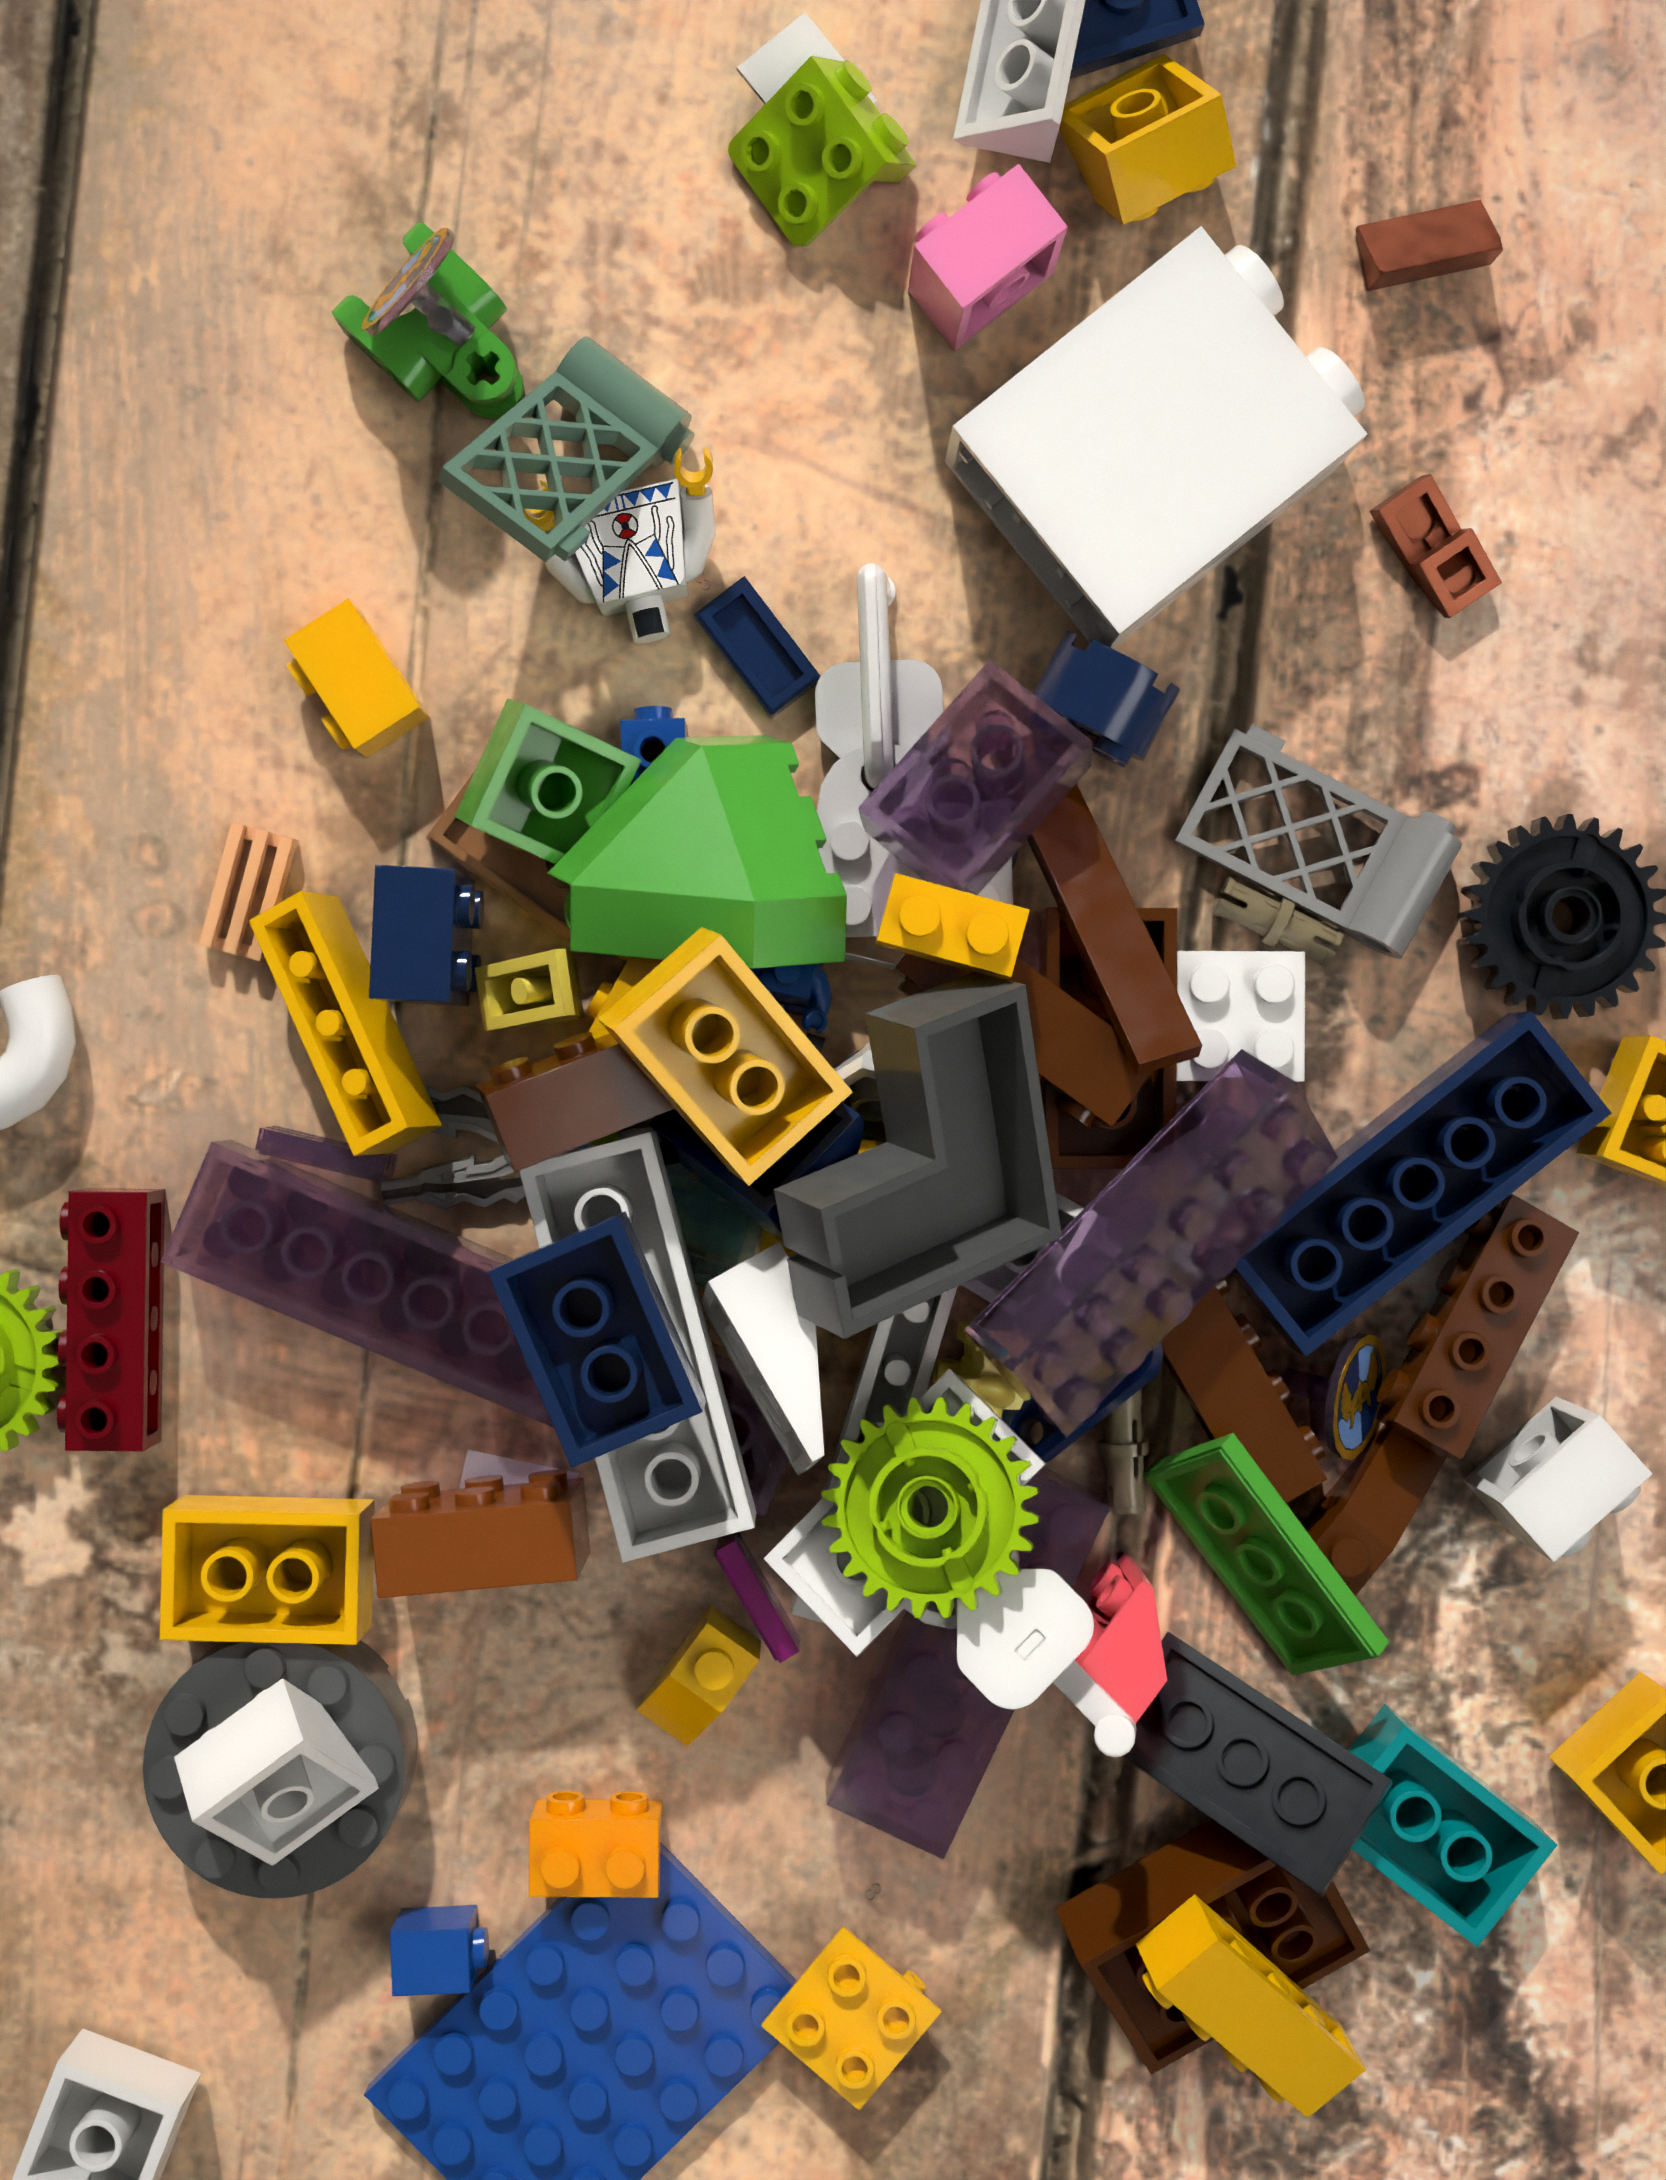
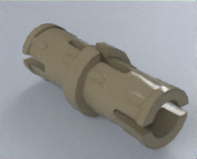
(1277, 922)
(1123, 1457)

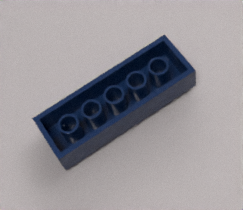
(1419, 1179)

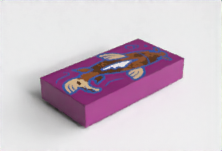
(757, 1596)

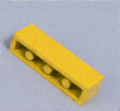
(343, 1030)
(1247, 2007)

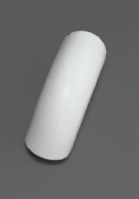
(37, 1047)

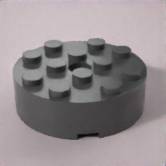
(363, 1704)

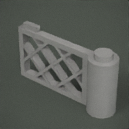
(1400, 869)

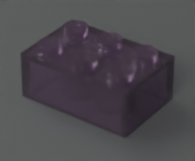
(976, 783)

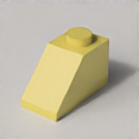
(530, 991)

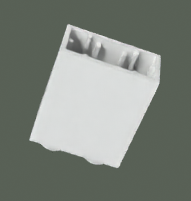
(1157, 437)

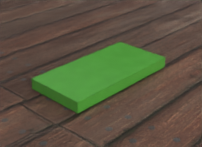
(1265, 1556)

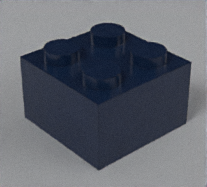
(424, 935)

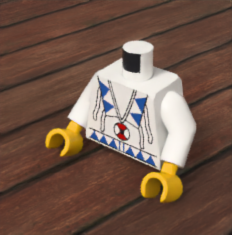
(641, 549)

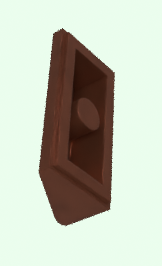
(1427, 244)

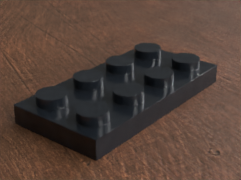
(1255, 1768)

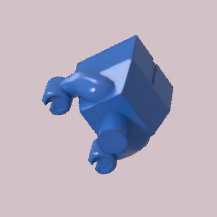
(801, 990)

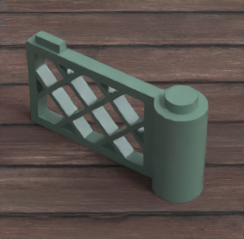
(610, 409)

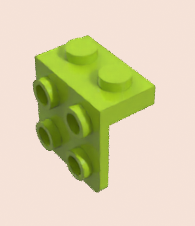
(818, 147)

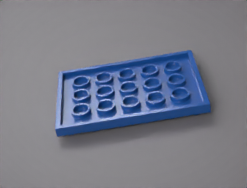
(589, 2040)

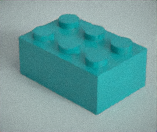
(1445, 1830)

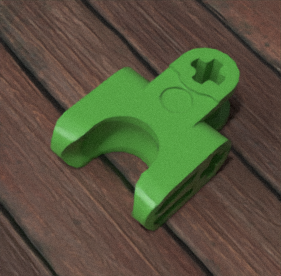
(421, 358)

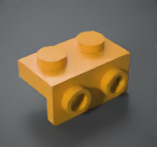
(595, 1846)

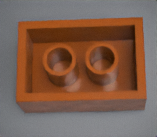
(481, 1535)

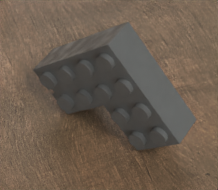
(960, 1169)

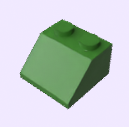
(543, 782)

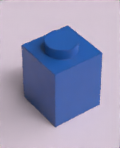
(437, 1950)

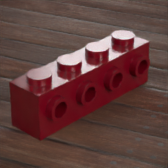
(112, 1319)

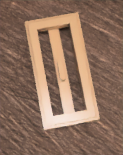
(225, 882)

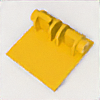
(852, 2017)

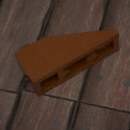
(1372, 1505)

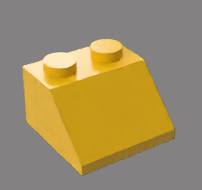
(1148, 138)

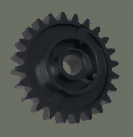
(1608, 909)

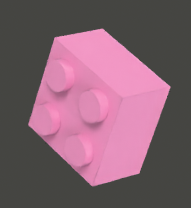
(985, 255)

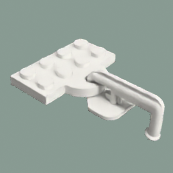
(870, 720)
(1007, 1644)

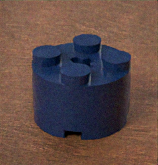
(1106, 698)

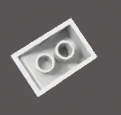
(771, 1349)

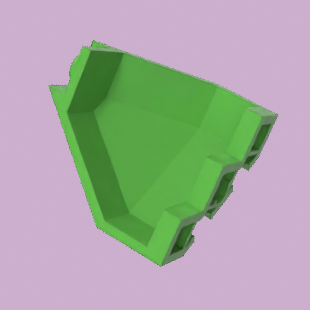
(712, 845)

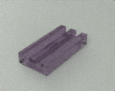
(323, 1153)

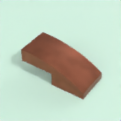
(1433, 547)

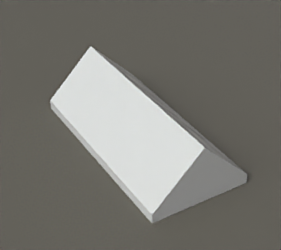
(1018, 76)

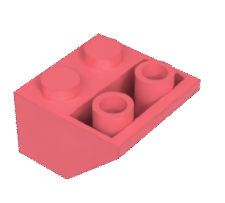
(1126, 1637)

